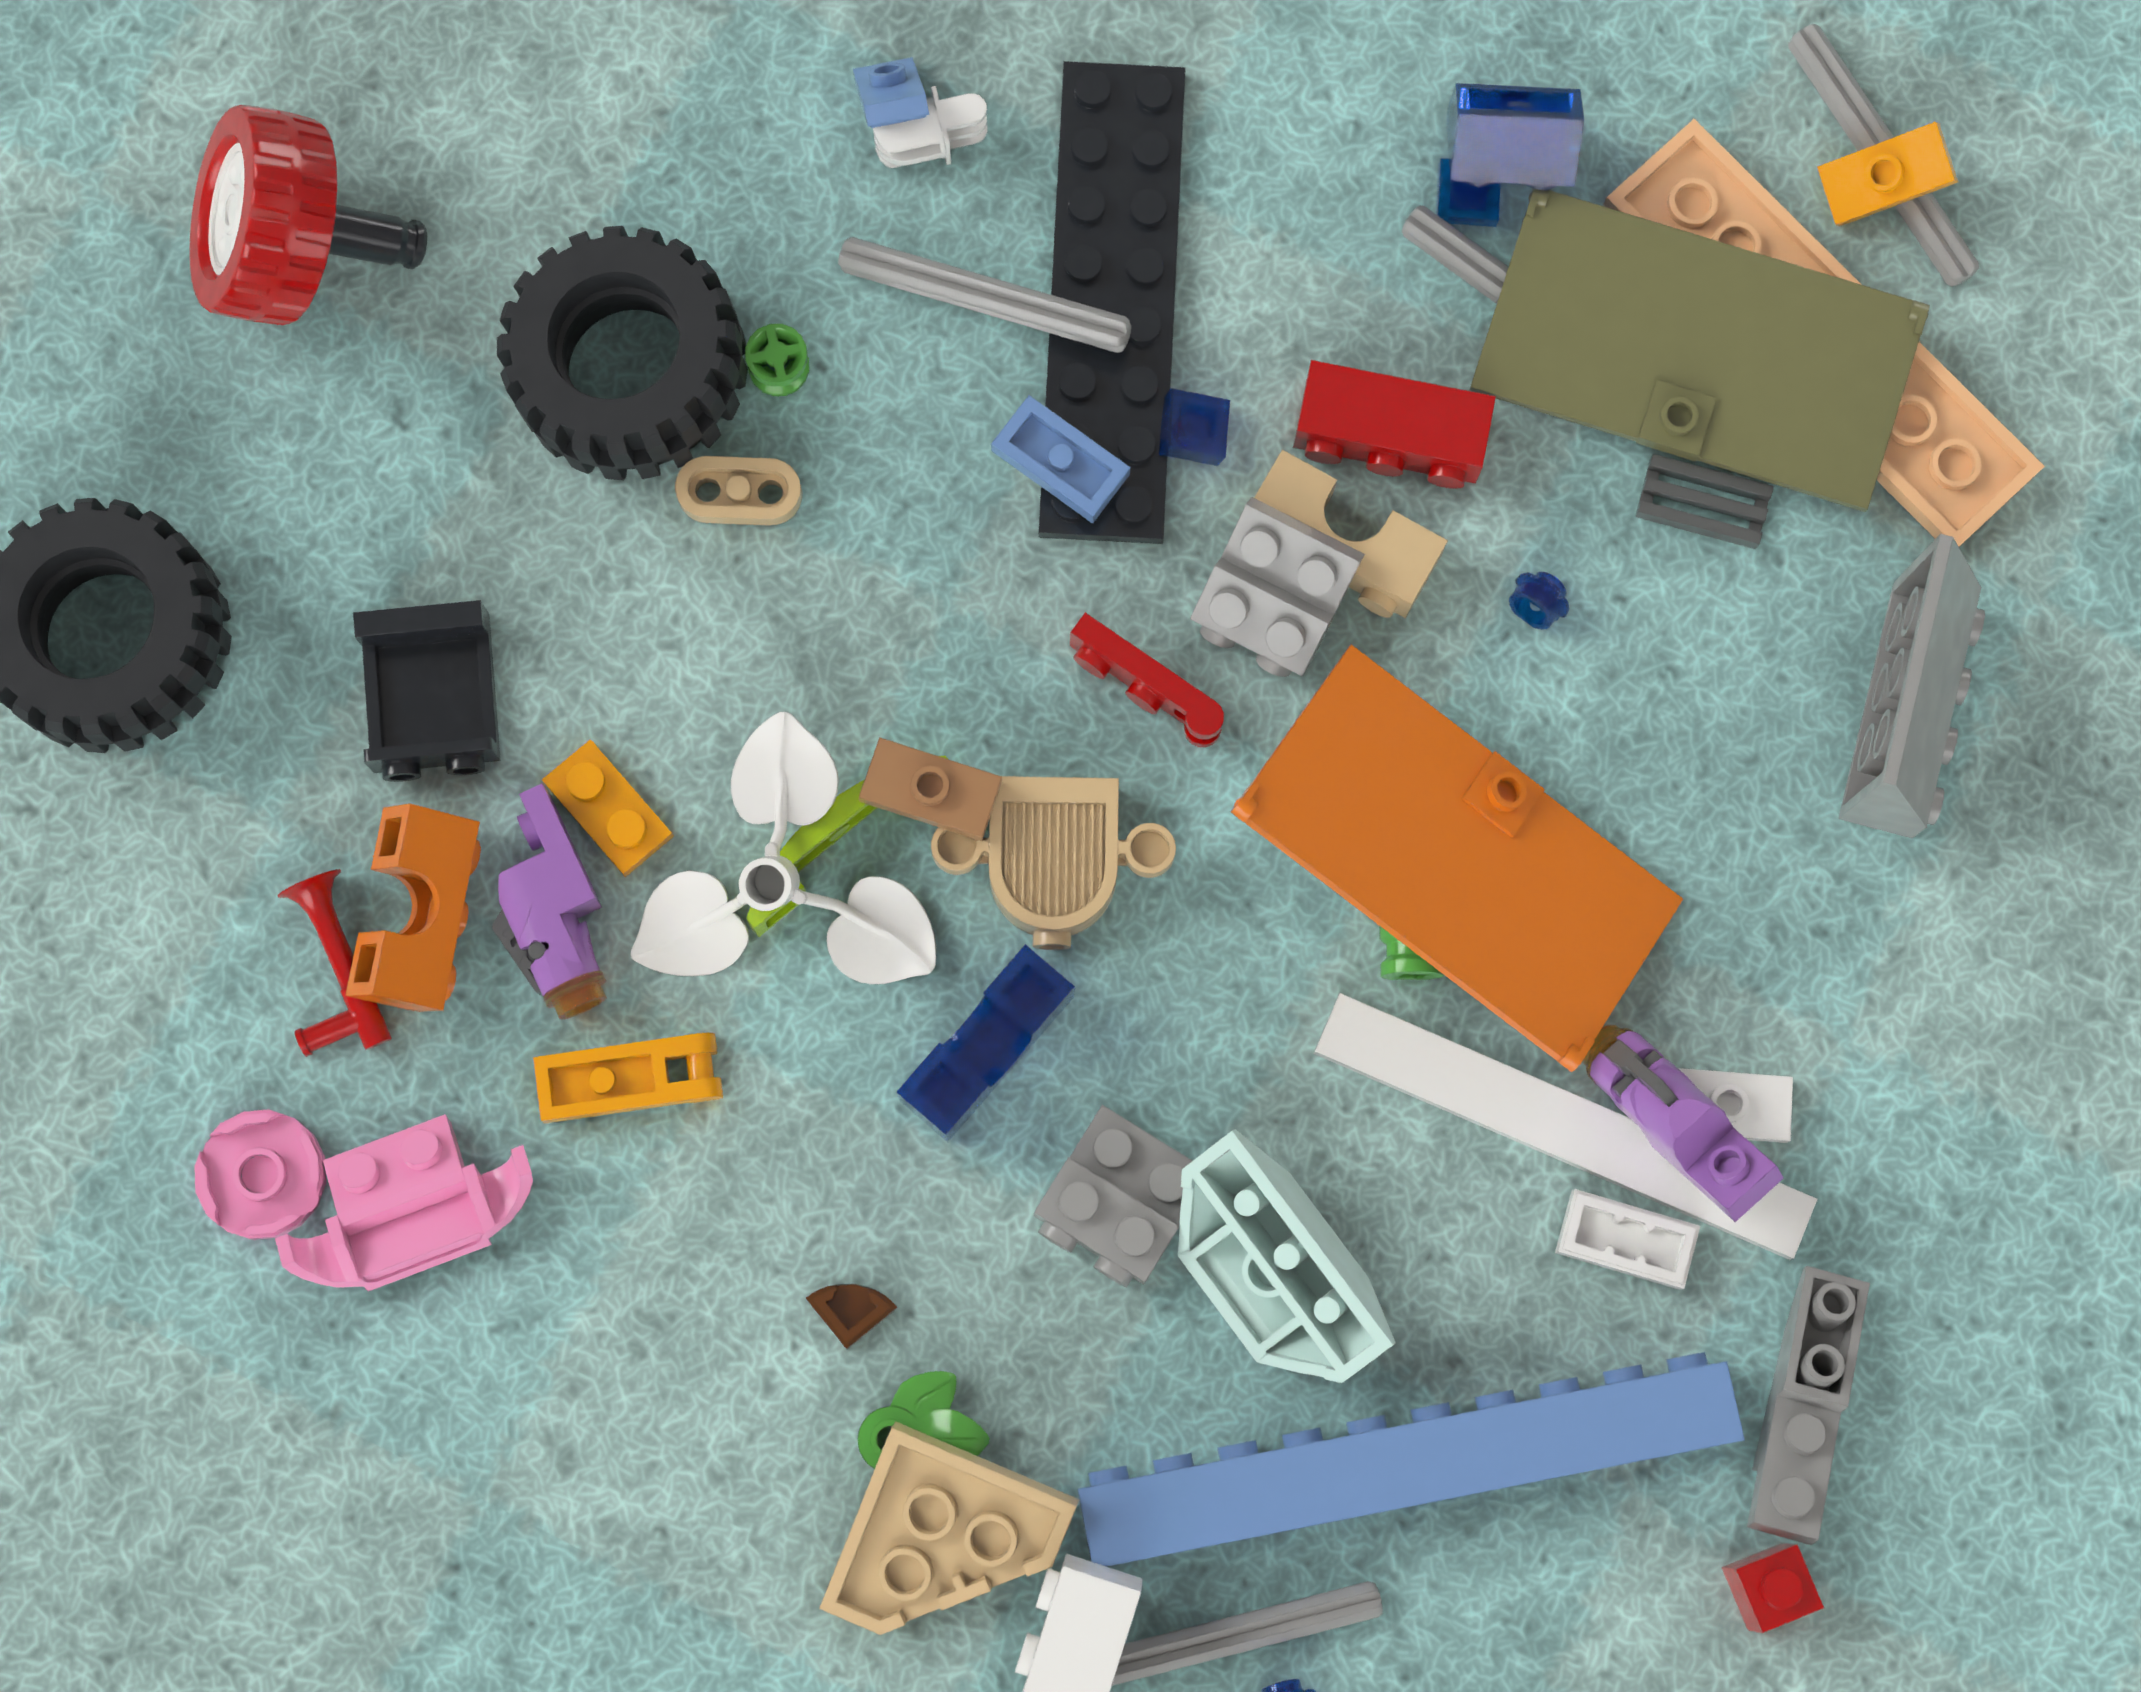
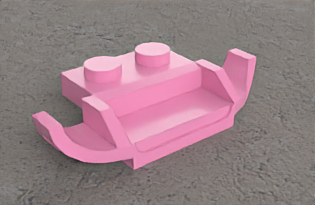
(406, 1209)

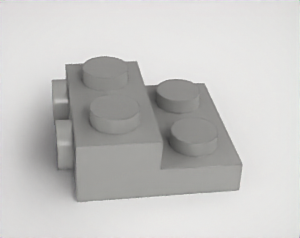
(1275, 589)
(1116, 1198)

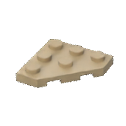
(940, 1533)

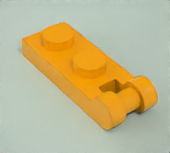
(625, 1077)

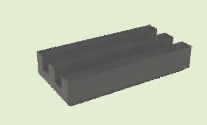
(1709, 478)

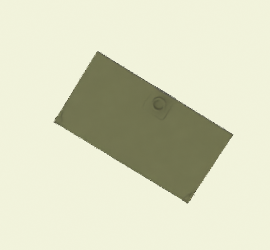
(1700, 348)

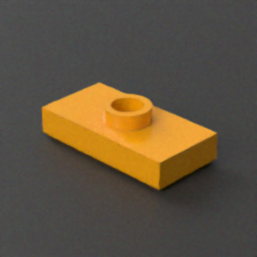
(1887, 174)

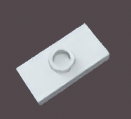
(1754, 1103)
(1627, 1239)

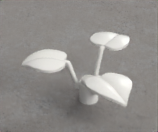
(783, 778)

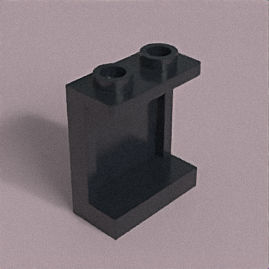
(428, 689)

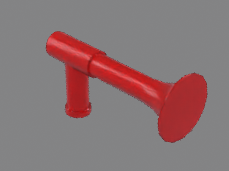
(362, 1016)

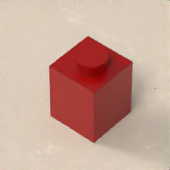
(1772, 1587)

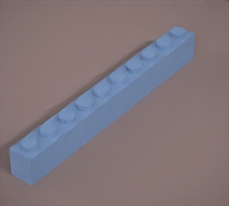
(1409, 1463)

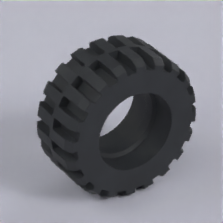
(595, 282)
(165, 674)

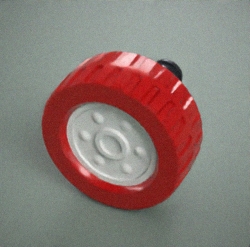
(272, 218)

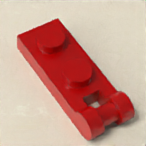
(1149, 682)

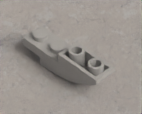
(1806, 1405)

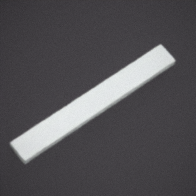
(1543, 1119)

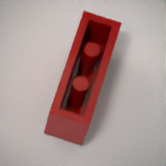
(1394, 424)

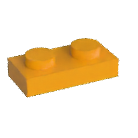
(607, 808)

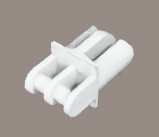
(949, 125)

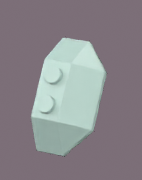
(1276, 1265)

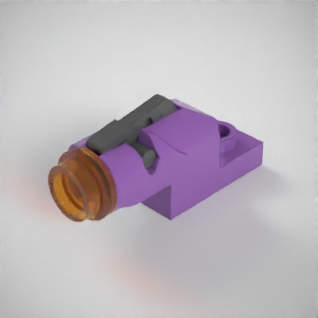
(542, 913)
(1680, 1121)

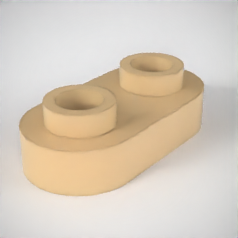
(740, 487)

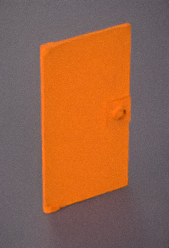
(1459, 857)

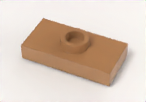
(930, 789)

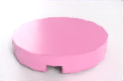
(282, 1186)

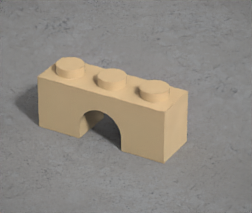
(1394, 559)

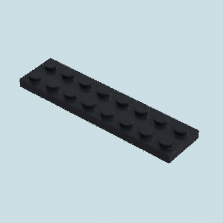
(1118, 256)

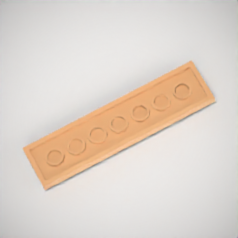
(1946, 450)

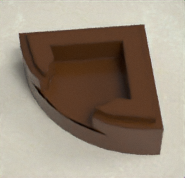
(851, 1310)

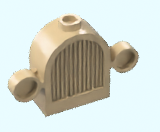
(1055, 853)

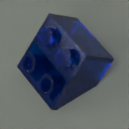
(1514, 135)

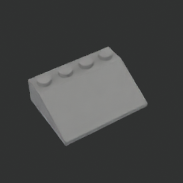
(1914, 694)

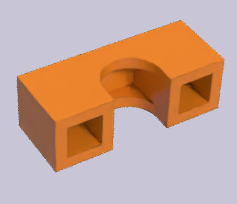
(433, 859)

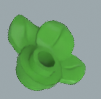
(925, 1406)

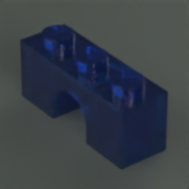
(988, 1044)

